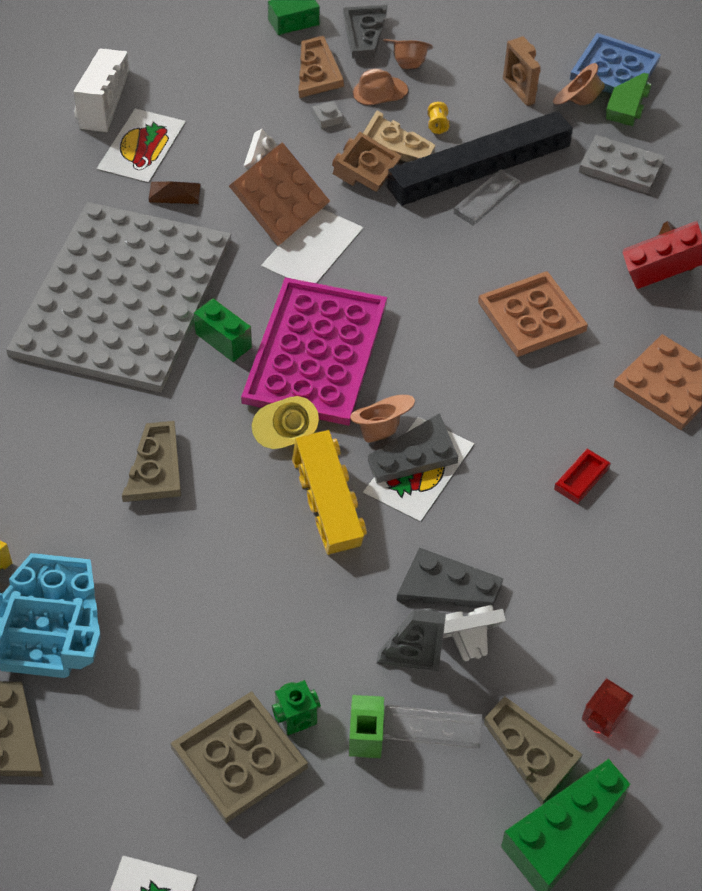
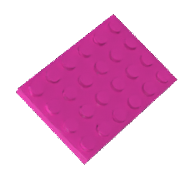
(316, 348)

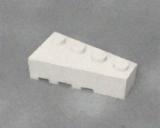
(100, 90)

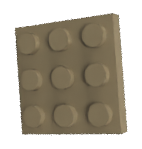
(239, 756)

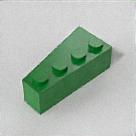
(561, 829)

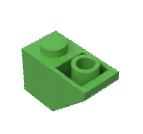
(627, 99)
(366, 726)

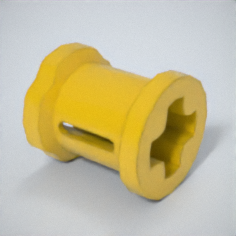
(439, 118)

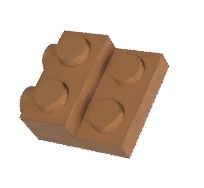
(521, 69)
(365, 162)

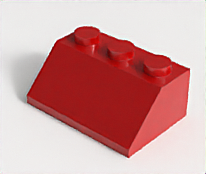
(664, 255)

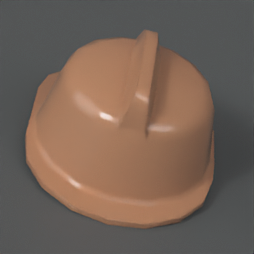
(410, 53)
(378, 87)
(583, 88)
(382, 417)

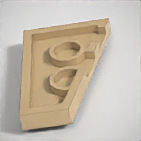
(407, 144)

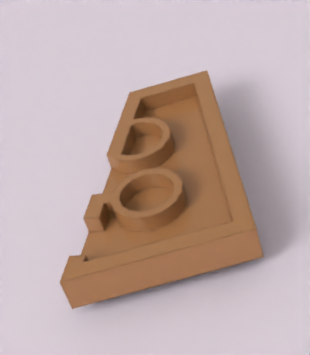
(318, 68)

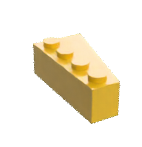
(328, 491)

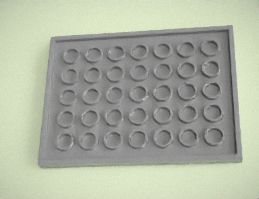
(121, 297)

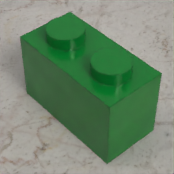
(293, 15)
(223, 330)

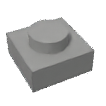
(327, 114)

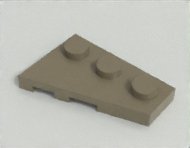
(156, 465)
(17, 739)
(532, 748)

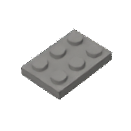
(621, 164)

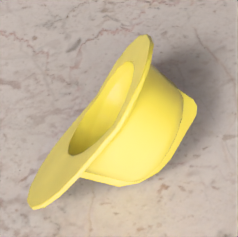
(283, 421)

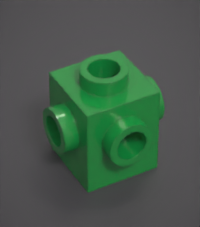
(296, 707)

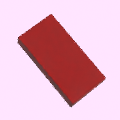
(582, 476)

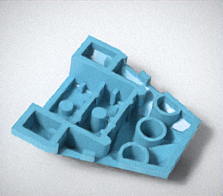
(49, 617)

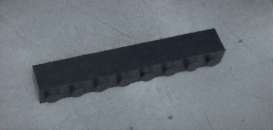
(479, 158)

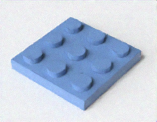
(616, 61)

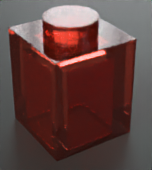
(607, 708)

